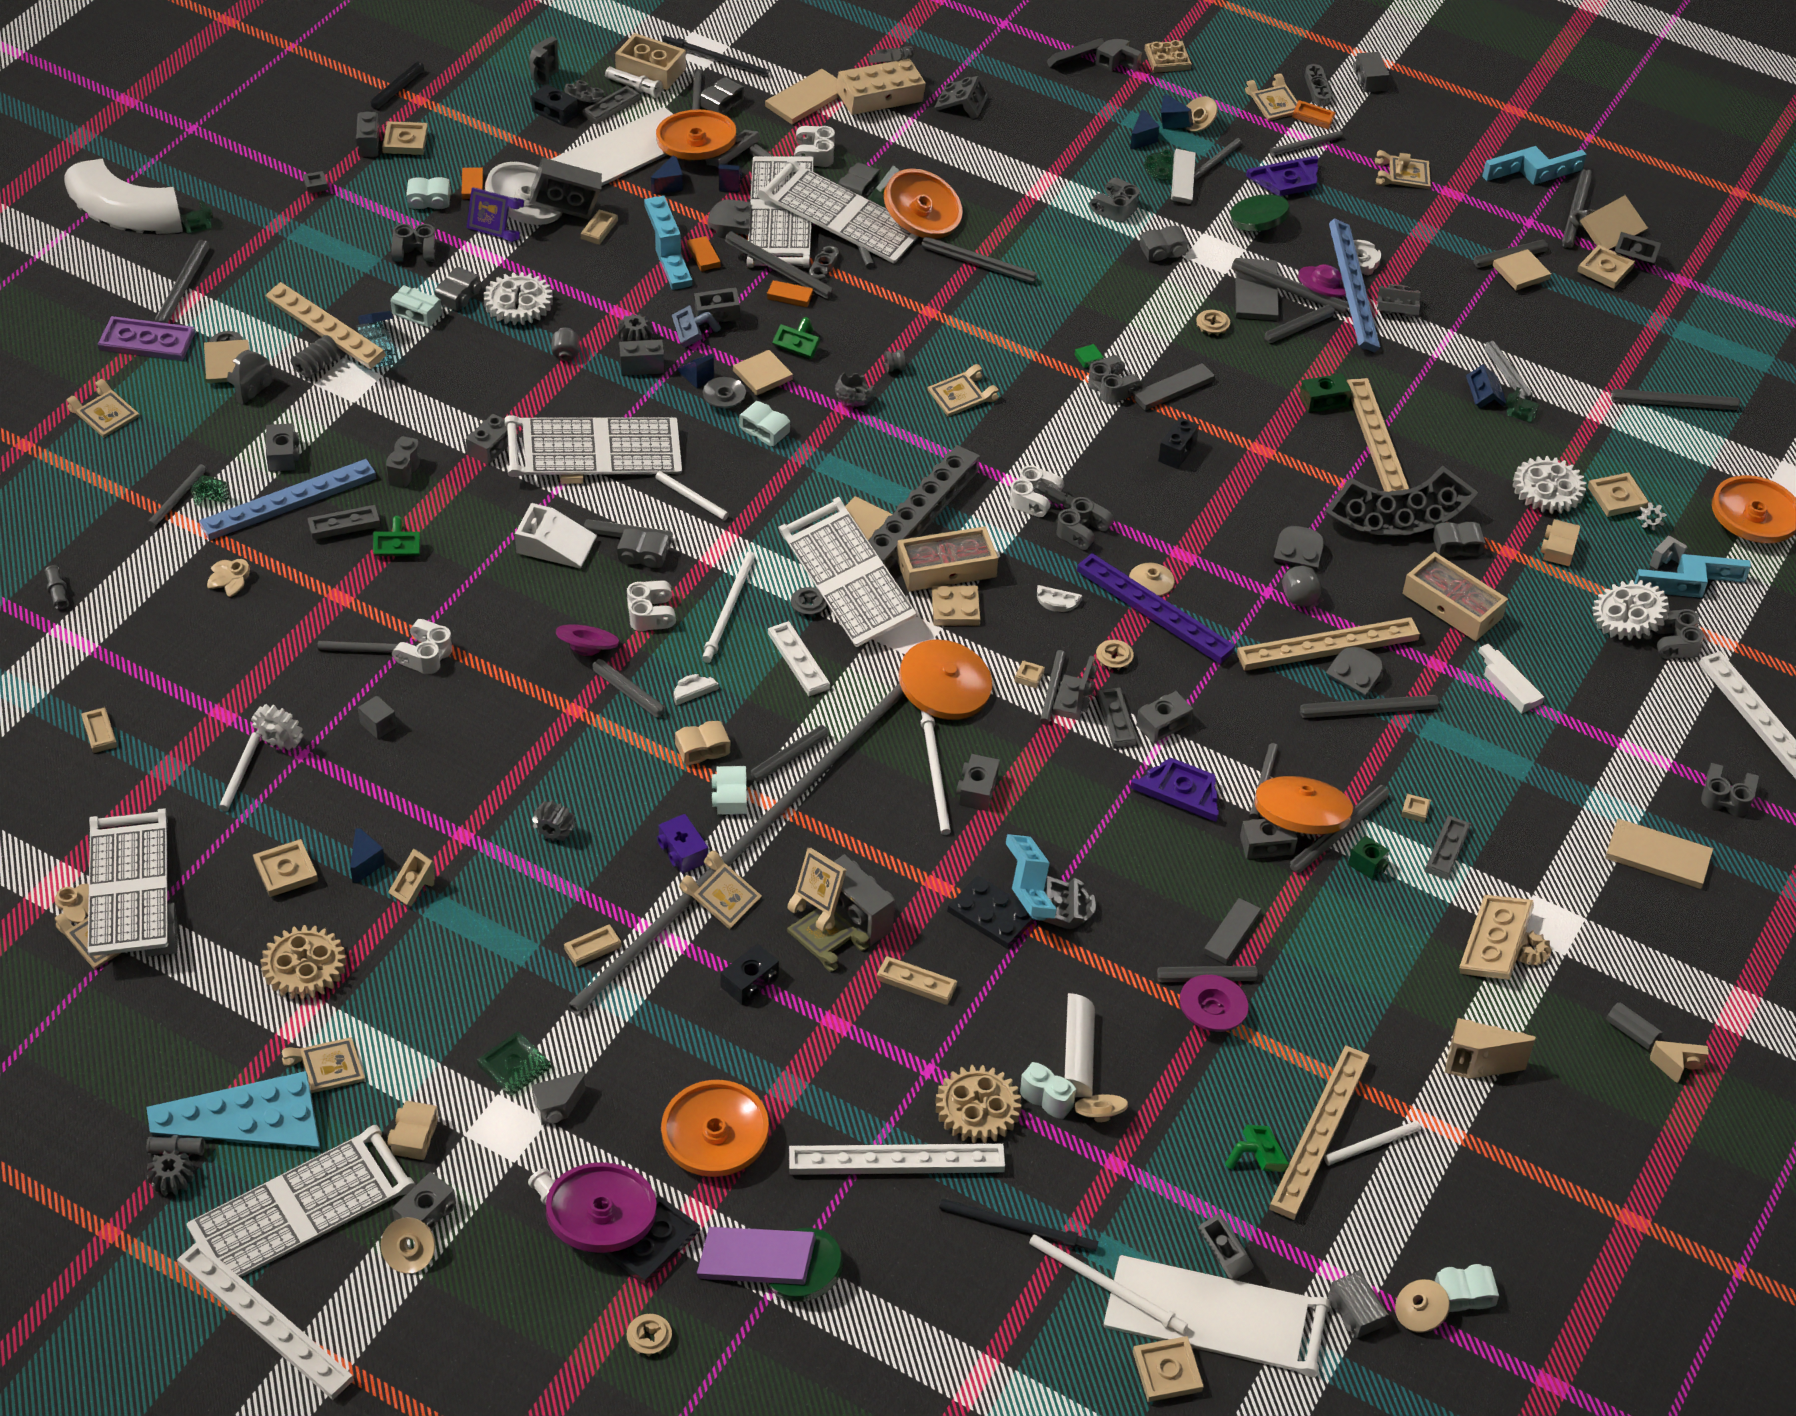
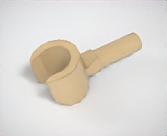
(1404, 159)

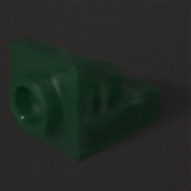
(197, 220)
(1520, 407)
(209, 488)

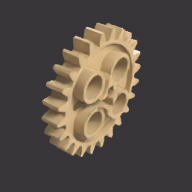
(303, 962)
(978, 1104)

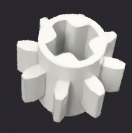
(1657, 520)

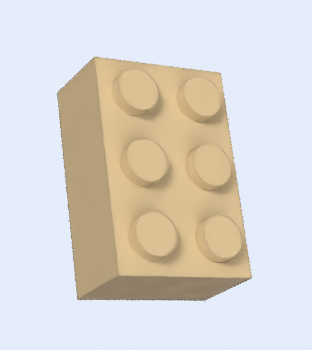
(652, 59)

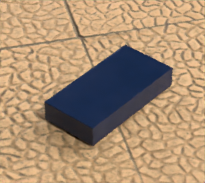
(375, 317)

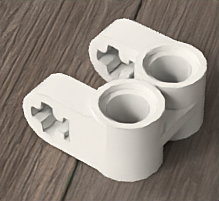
(818, 146)
(1022, 490)
(642, 613)
(426, 655)

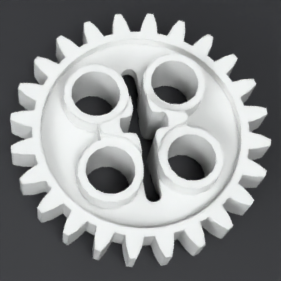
(502, 298)
(1549, 484)
(1645, 614)

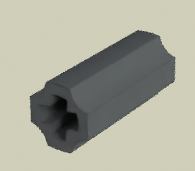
(1634, 1025)

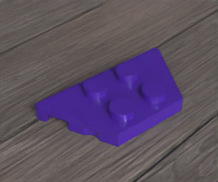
(1287, 176)
(1181, 786)

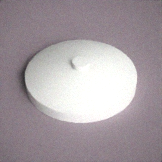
(515, 181)

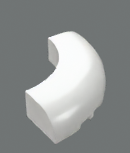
(122, 203)

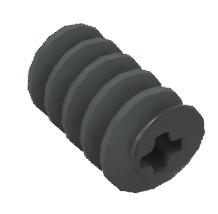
(315, 356)

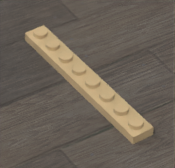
(325, 324)
(1376, 436)
(1327, 643)
(1319, 1133)

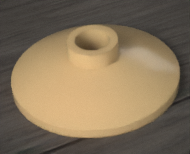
(1203, 113)
(1153, 577)
(1101, 1106)
(395, 1247)
(1426, 1315)

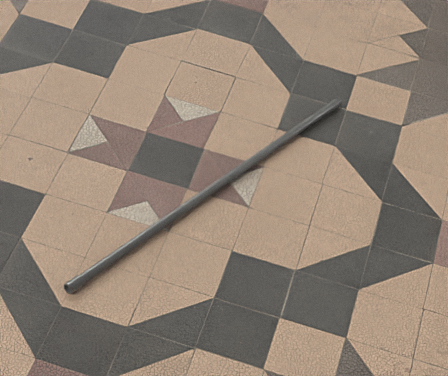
(588, 994)

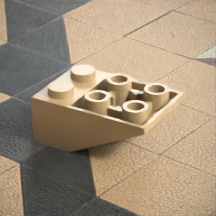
(1486, 1050)

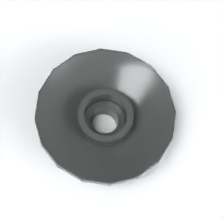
(724, 392)

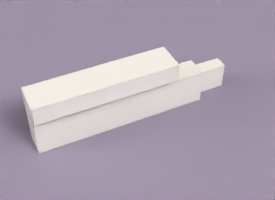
(1510, 680)

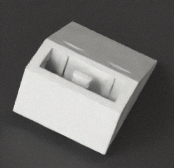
(553, 537)

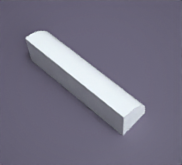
(1080, 1044)

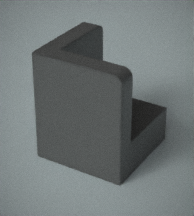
(377, 717)

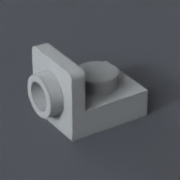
(1667, 550)

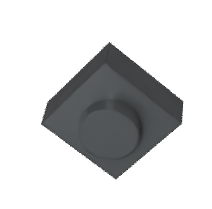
(315, 182)

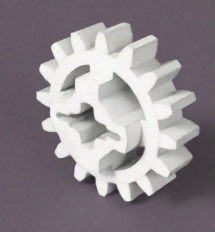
(277, 727)

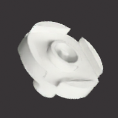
(1370, 257)

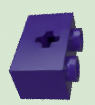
(683, 843)

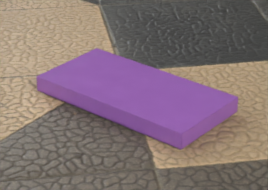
(146, 338)
(756, 1255)

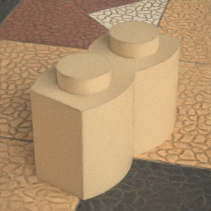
(1560, 542)
(702, 742)
(413, 1130)

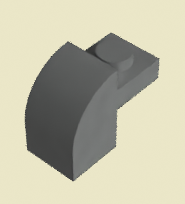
(1116, 53)

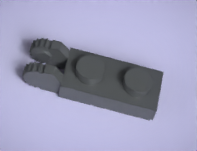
(891, 54)

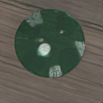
(1160, 164)

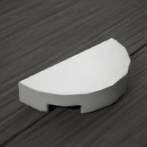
(1057, 600)
(693, 687)

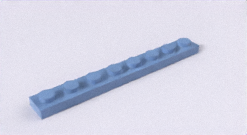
(1354, 286)
(287, 499)

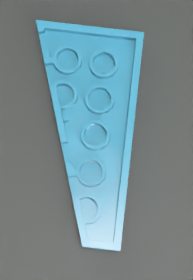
(252, 1113)

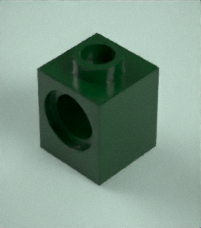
(1369, 857)

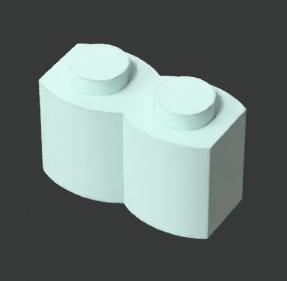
(428, 193)
(764, 423)
(731, 790)
(1046, 1090)
(1469, 1287)

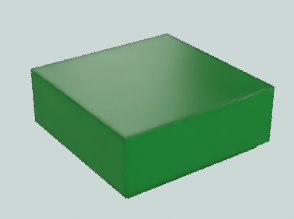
(1088, 355)

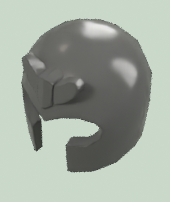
(1302, 587)

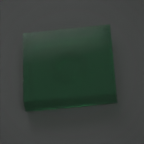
(514, 1063)

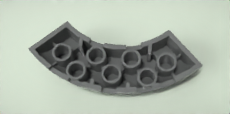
(1401, 510)

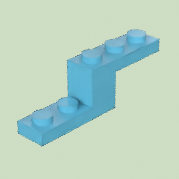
(1534, 165)
(668, 242)
(1693, 574)
(1031, 877)

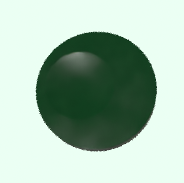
(1259, 212)
(823, 1270)

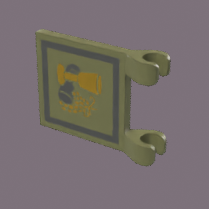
(824, 942)

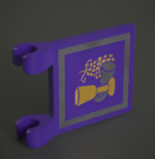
(490, 213)

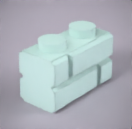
(416, 306)

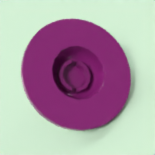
(1323, 280)
(586, 639)
(1214, 1003)

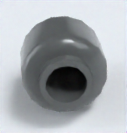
(565, 344)

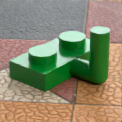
(797, 340)
(396, 542)
(1263, 1146)

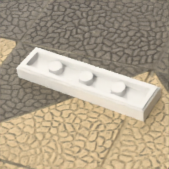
(799, 658)

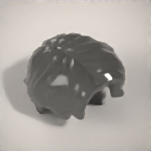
(854, 390)

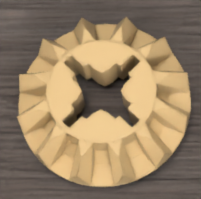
(1205, 319)
(1110, 647)
(1537, 956)
(652, 1324)

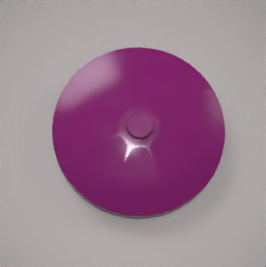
(601, 1207)

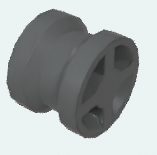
(894, 360)

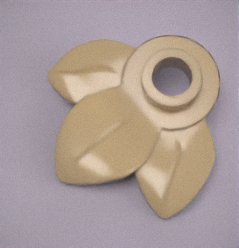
(229, 575)
(74, 902)

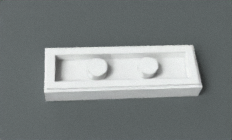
(1183, 176)

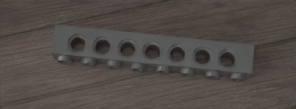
(925, 503)

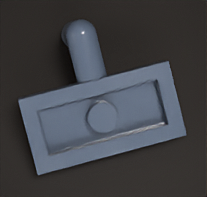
(688, 325)

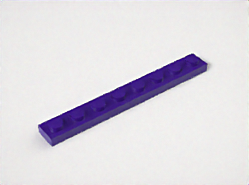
(1156, 608)

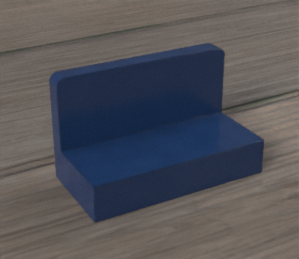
(1485, 386)

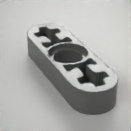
(1320, 79)

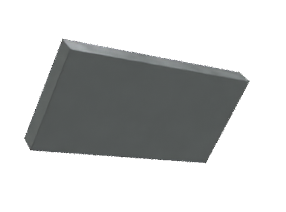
(1255, 298)

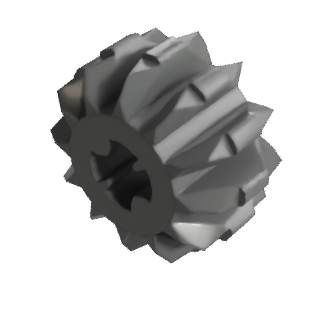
(635, 328)
(553, 820)
(170, 1172)

